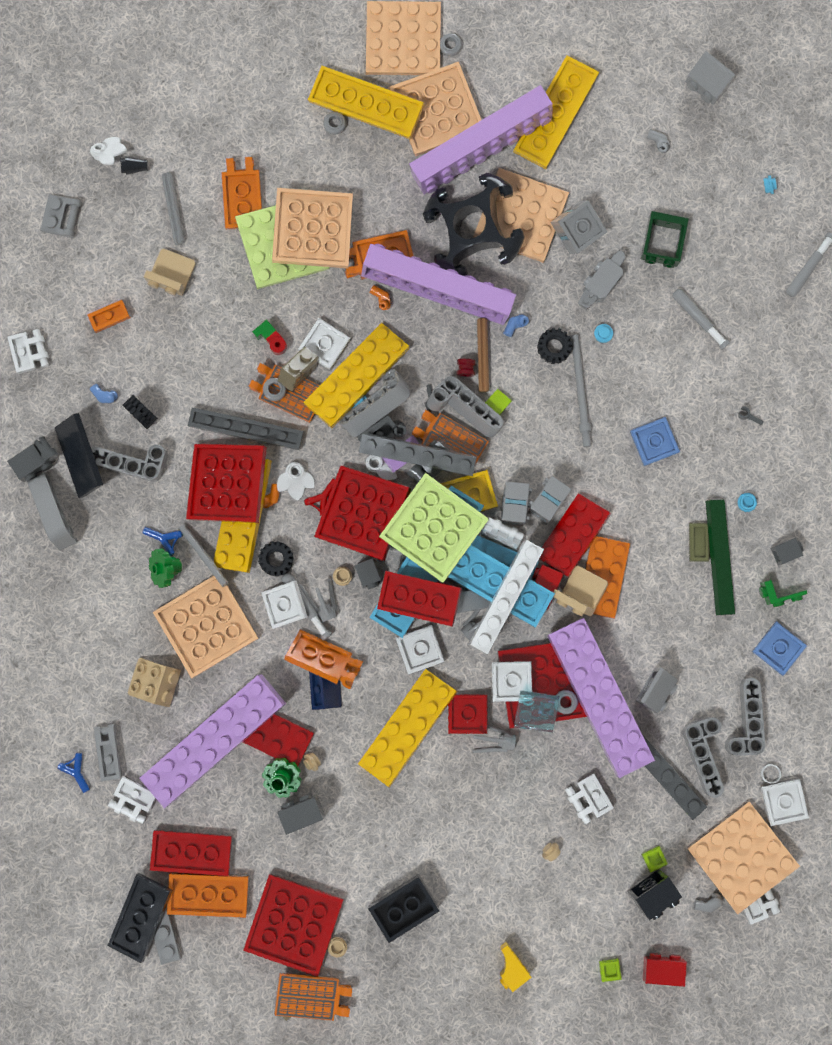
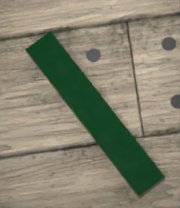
(720, 557)

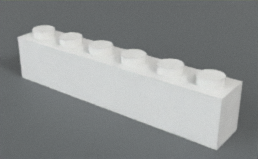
(506, 596)

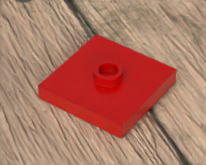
(468, 714)

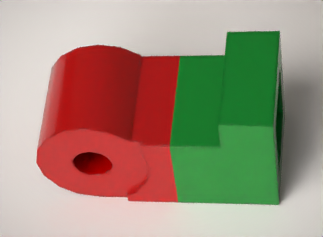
(271, 336)

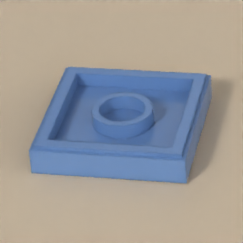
(654, 441)
(779, 648)

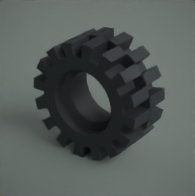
(557, 335)
(140, 411)
(276, 547)

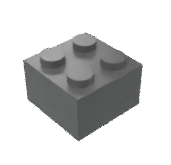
(301, 814)

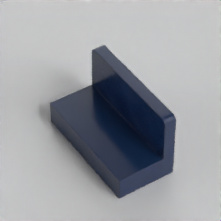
(324, 693)

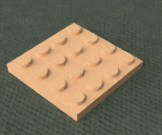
(402, 37)
(447, 106)
(531, 210)
(312, 228)
(205, 626)
(743, 858)

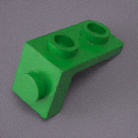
(768, 592)

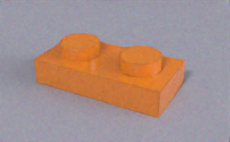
(108, 316)

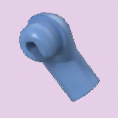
(514, 323)
(103, 396)

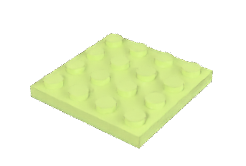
(257, 237)
(434, 527)

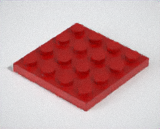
(226, 483)
(360, 511)
(546, 677)
(293, 924)

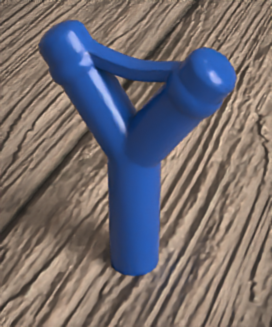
(163, 538)
(76, 771)

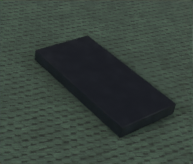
(78, 455)
(139, 918)

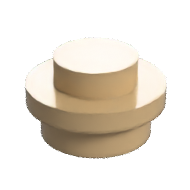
(342, 576)
(311, 761)
(551, 851)
(337, 947)

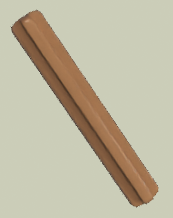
(483, 366)

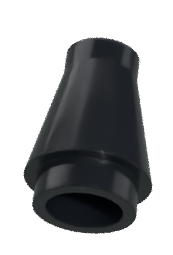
(133, 165)

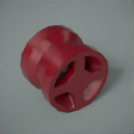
(465, 367)

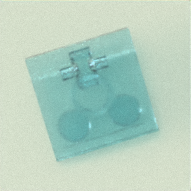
(536, 711)

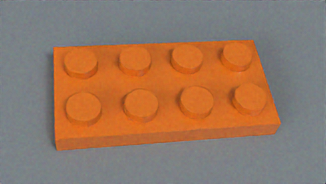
(608, 560)
(208, 895)

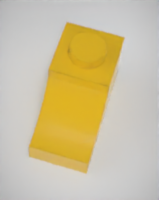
(514, 972)

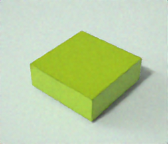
(498, 402)
(654, 859)
(610, 970)

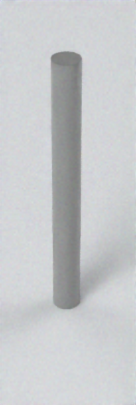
(203, 555)

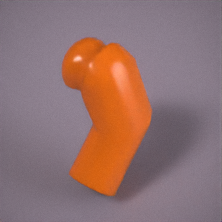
(383, 297)
(272, 498)

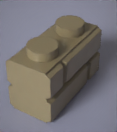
(298, 368)

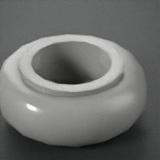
(450, 52)
(334, 130)
(268, 395)
(574, 701)

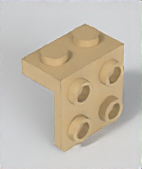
(170, 272)
(582, 591)
(154, 682)

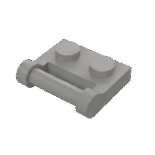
(55, 214)

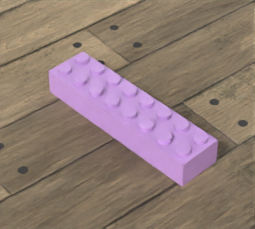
(482, 140)
(438, 284)
(600, 698)
(212, 740)

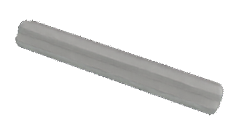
(173, 208)

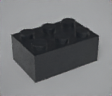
(655, 895)
(403, 908)

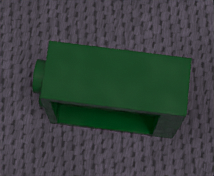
(667, 221)

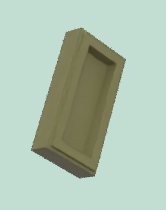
(698, 542)

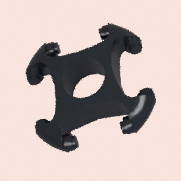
(491, 235)

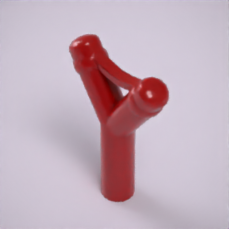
(322, 498)

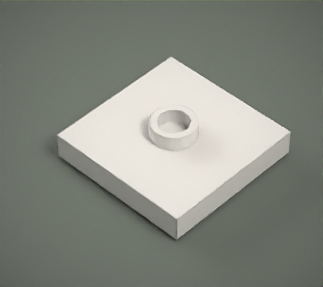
(325, 343)
(284, 604)
(420, 649)
(509, 679)
(784, 802)

